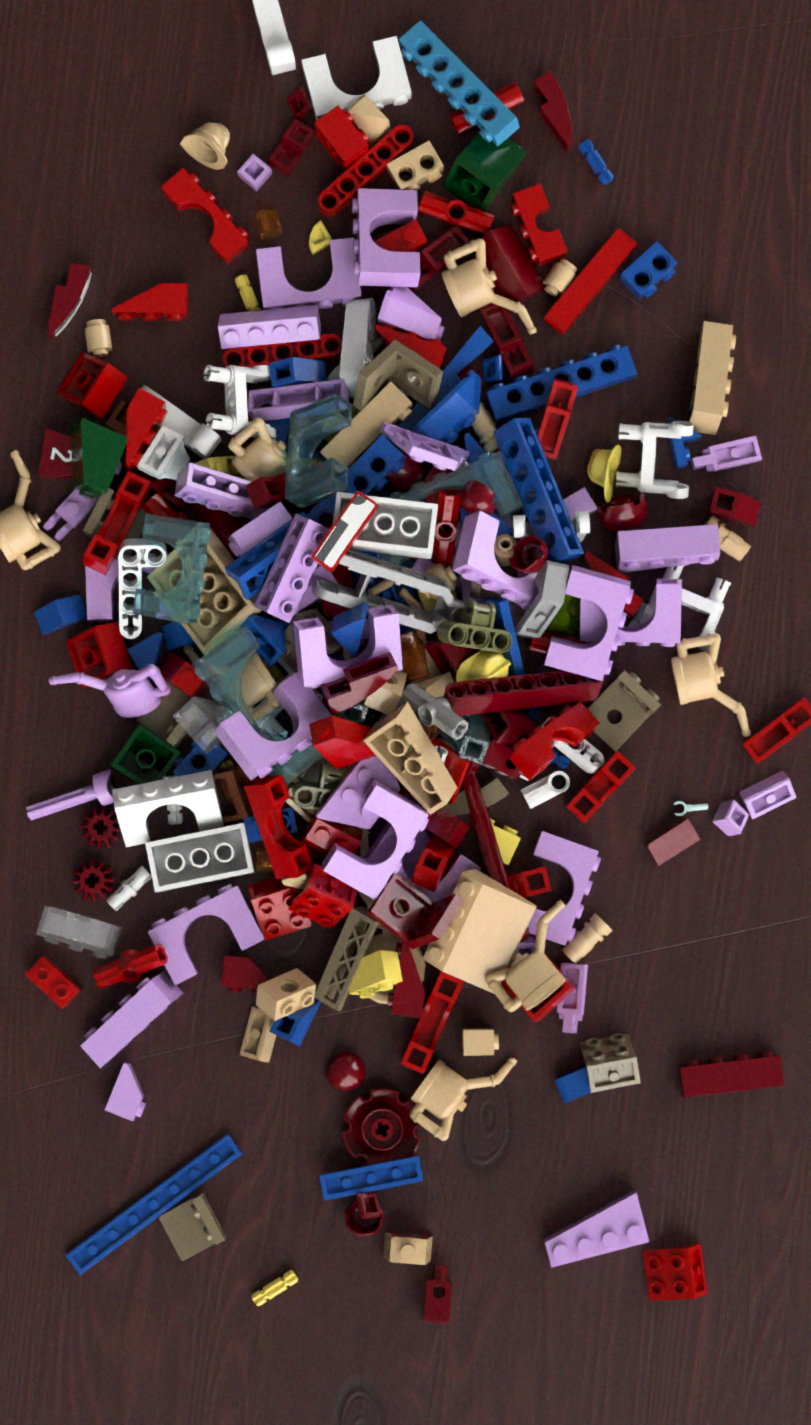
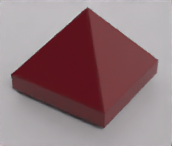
(299, 103)
(368, 1205)

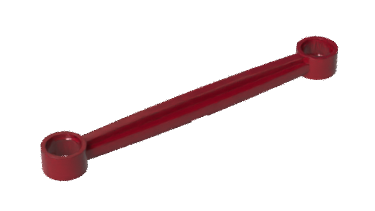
(485, 831)

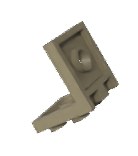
(402, 368)
(630, 701)

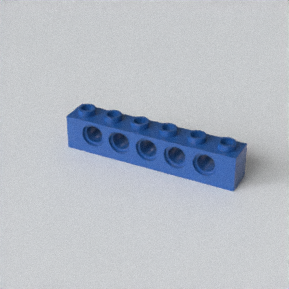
(617, 356)
(538, 489)

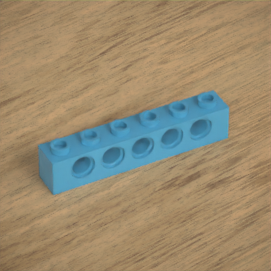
(420, 39)

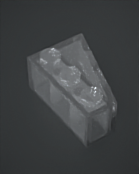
(200, 720)
(78, 931)

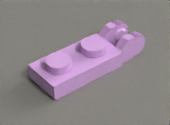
(73, 511)

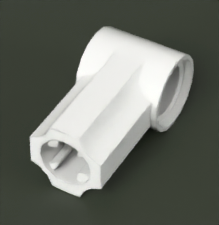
(543, 789)

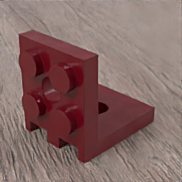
(422, 920)

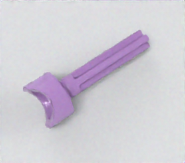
(101, 789)

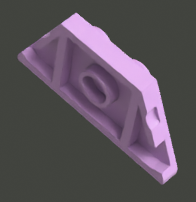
(425, 448)
(345, 802)

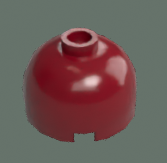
(406, 476)
(623, 513)

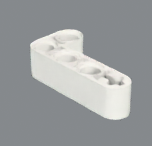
(274, 36)
(357, 340)
(197, 436)
(128, 588)

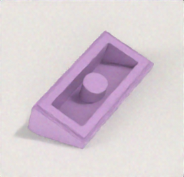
(767, 794)

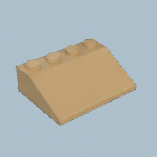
(221, 600)
(482, 931)

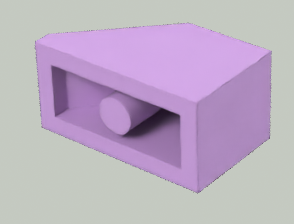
(126, 1095)

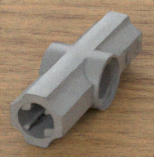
(434, 711)

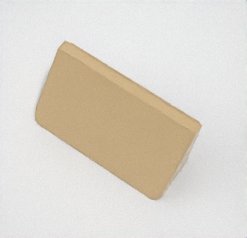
(257, 1039)

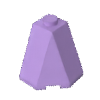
(409, 313)

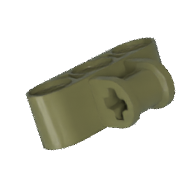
(476, 622)
(328, 781)

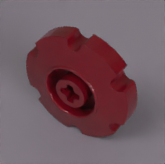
(363, 1120)

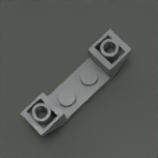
(552, 587)

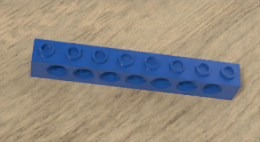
(363, 467)

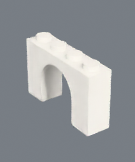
(390, 88)
(192, 790)

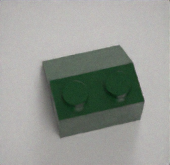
(145, 758)

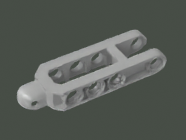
(446, 608)

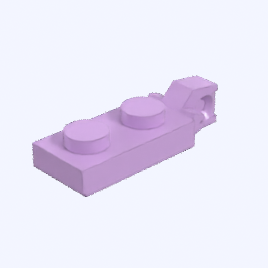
(728, 455)
(572, 1007)

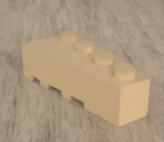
(710, 377)
(354, 440)
(412, 758)

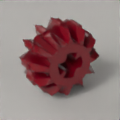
(95, 833)
(87, 874)

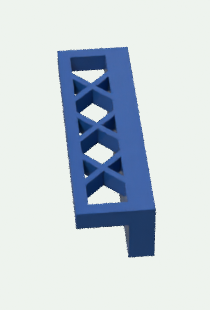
(257, 560)
(504, 621)
(371, 1177)

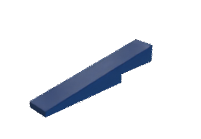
(473, 348)

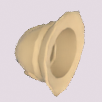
(208, 145)

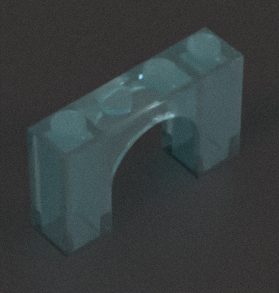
(307, 429)
(191, 542)

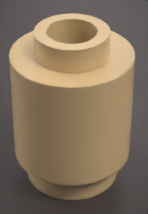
(559, 278)
(98, 337)
(503, 549)

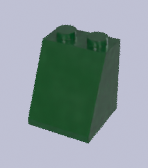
(483, 171)
(94, 457)

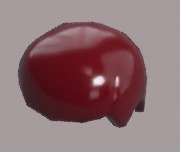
(477, 497)
(529, 554)
(345, 1071)
(363, 1227)

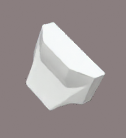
(165, 455)

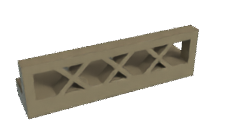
(341, 958)

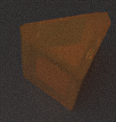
(268, 223)
(262, 861)

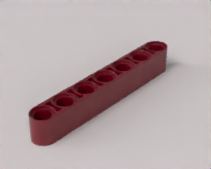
(520, 692)

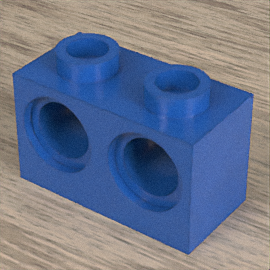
(644, 267)

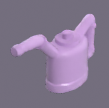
(126, 689)

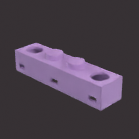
(291, 398)

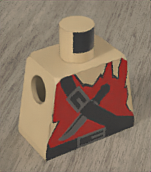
(407, 1248)

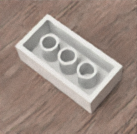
(396, 527)
(199, 857)

